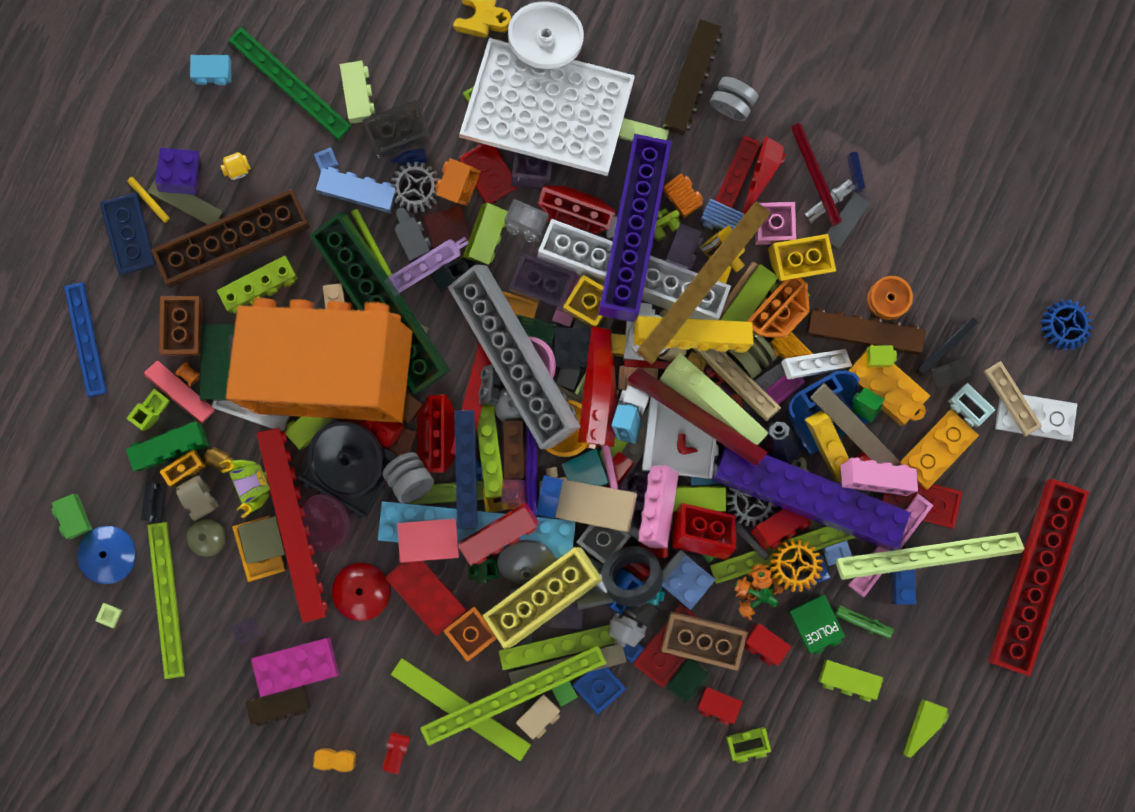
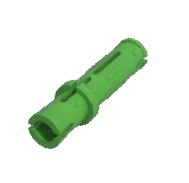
(872, 626)

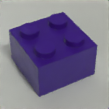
(178, 171)

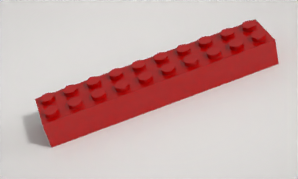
(1038, 577)

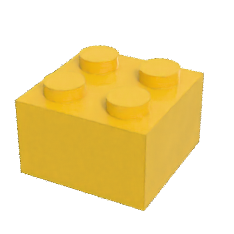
(585, 302)

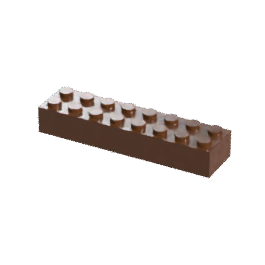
(230, 238)

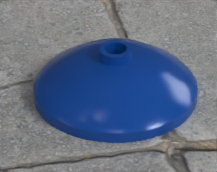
(119, 557)

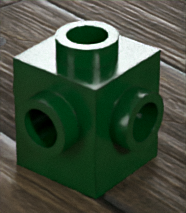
(484, 571)

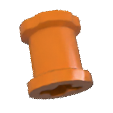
(188, 374)

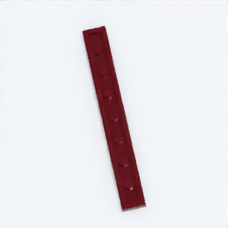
(697, 416)

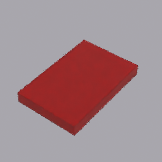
(495, 175)

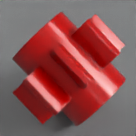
(719, 378)

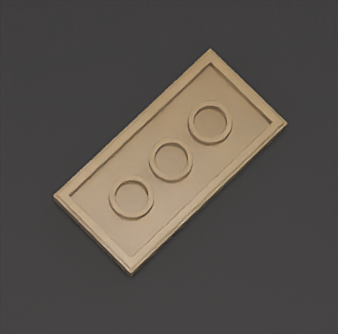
(596, 505)

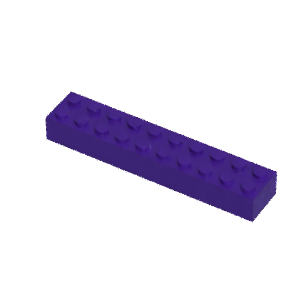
(635, 228)
(814, 498)

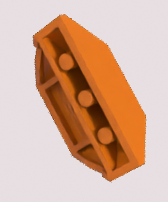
(782, 310)

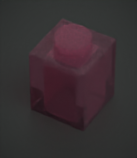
(513, 492)

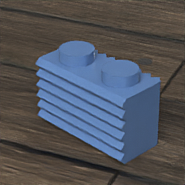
(720, 216)

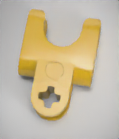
(484, 19)

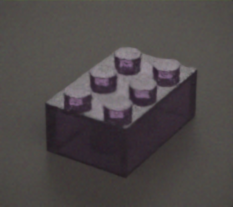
(542, 282)

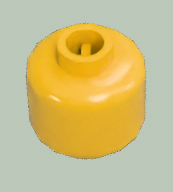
(235, 166)

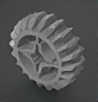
(407, 173)
(743, 515)

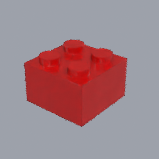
(766, 644)

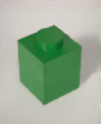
(867, 404)

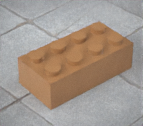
(703, 640)

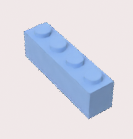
(356, 190)

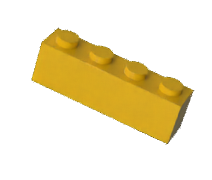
(828, 443)

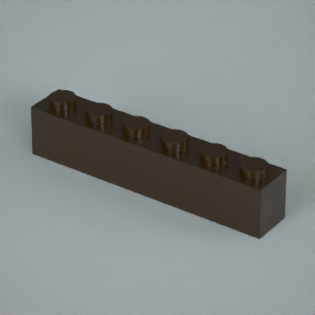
(691, 77)

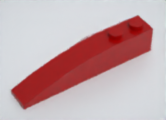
(600, 392)

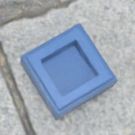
(326, 159)

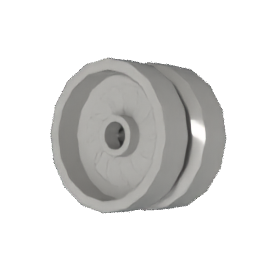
(734, 98)

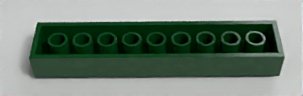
(369, 283)

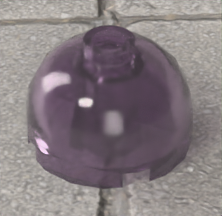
(636, 483)

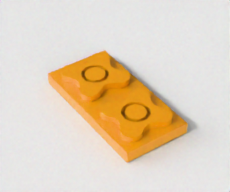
(939, 448)

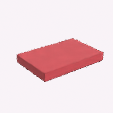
(428, 540)

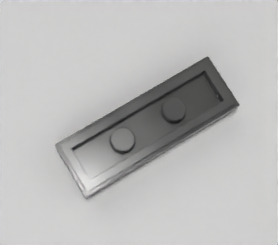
(850, 216)

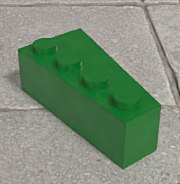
(167, 446)

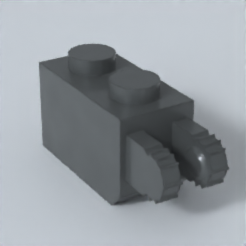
(410, 236)

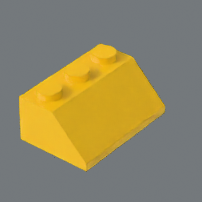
(802, 257)

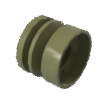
(759, 352)

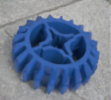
(1074, 311)

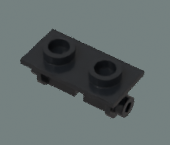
(153, 502)

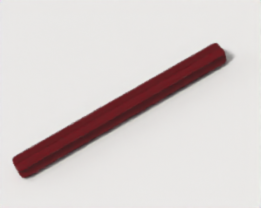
(816, 174)

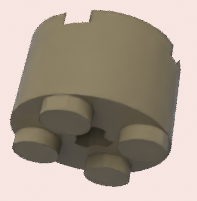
(196, 497)

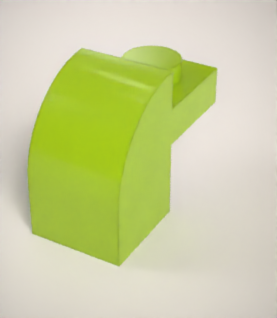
(148, 412)

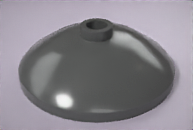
(524, 560)

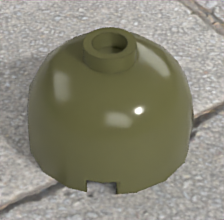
(206, 537)

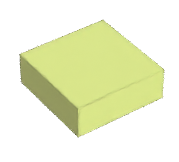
(108, 615)

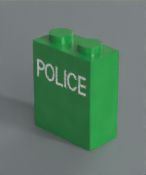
(816, 624)

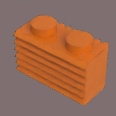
(683, 196)

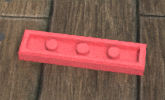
(179, 392)

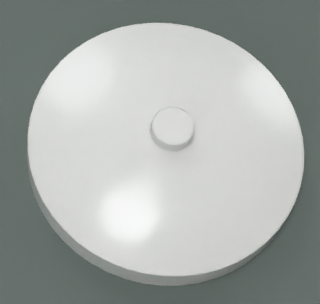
(545, 35)

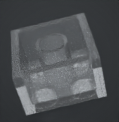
(526, 221)

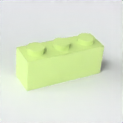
(357, 91)

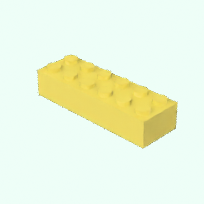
(542, 597)

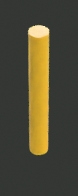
(148, 199)

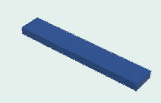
(85, 339)

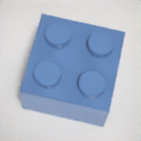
(688, 582)

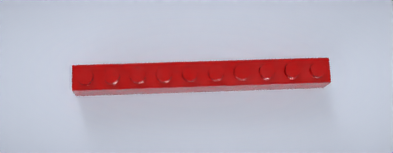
(291, 524)

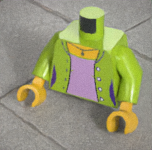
(249, 482)

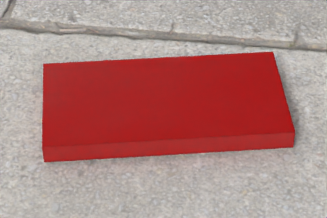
(945, 502)
(658, 664)

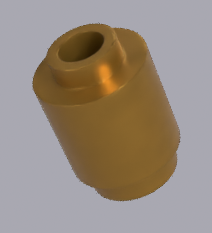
(215, 456)

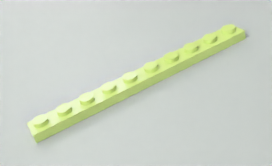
(929, 555)

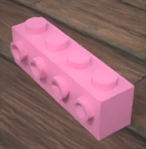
(879, 477)
(658, 507)

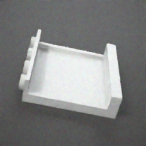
(662, 439)

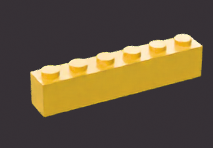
(701, 334)

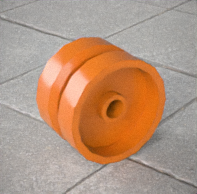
(896, 289)

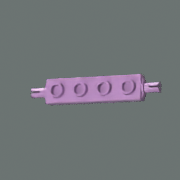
(427, 264)

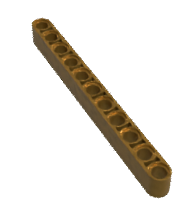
(703, 283)

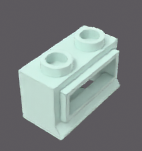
(958, 407)

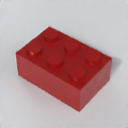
(704, 531)

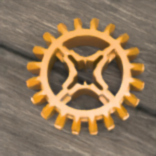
(804, 566)

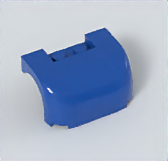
(842, 384)

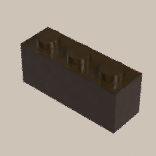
(277, 705)

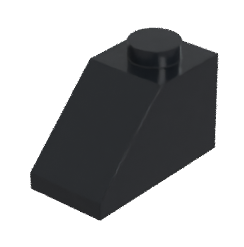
(450, 272)

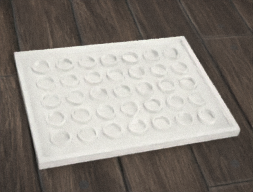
(549, 114)

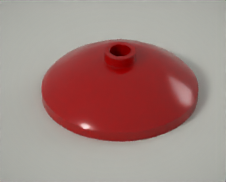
(375, 591)

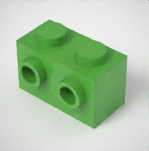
(71, 516)

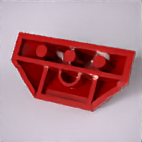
(576, 209)
(436, 433)

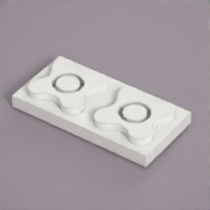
(1054, 415)

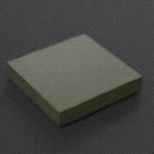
(261, 540)

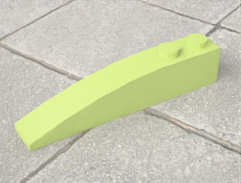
(700, 390)

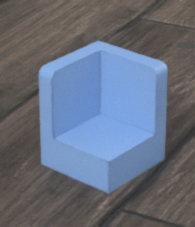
(836, 551)

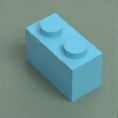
(210, 69)
(627, 423)

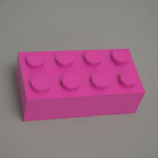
(295, 667)

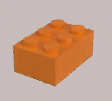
(457, 182)

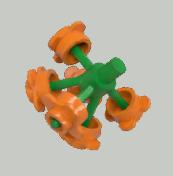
(750, 591)

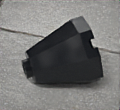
(782, 443)

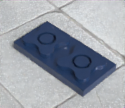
(127, 233)

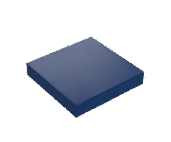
(599, 688)

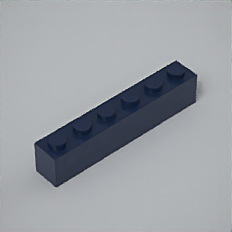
(466, 469)

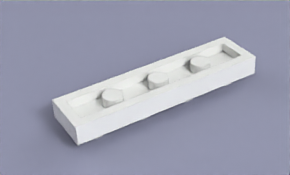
(816, 364)

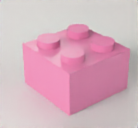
(779, 225)

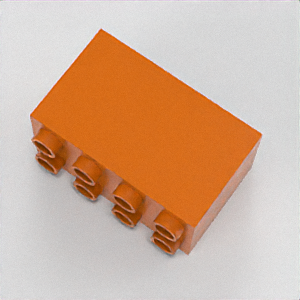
(320, 361)

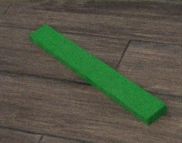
(290, 84)

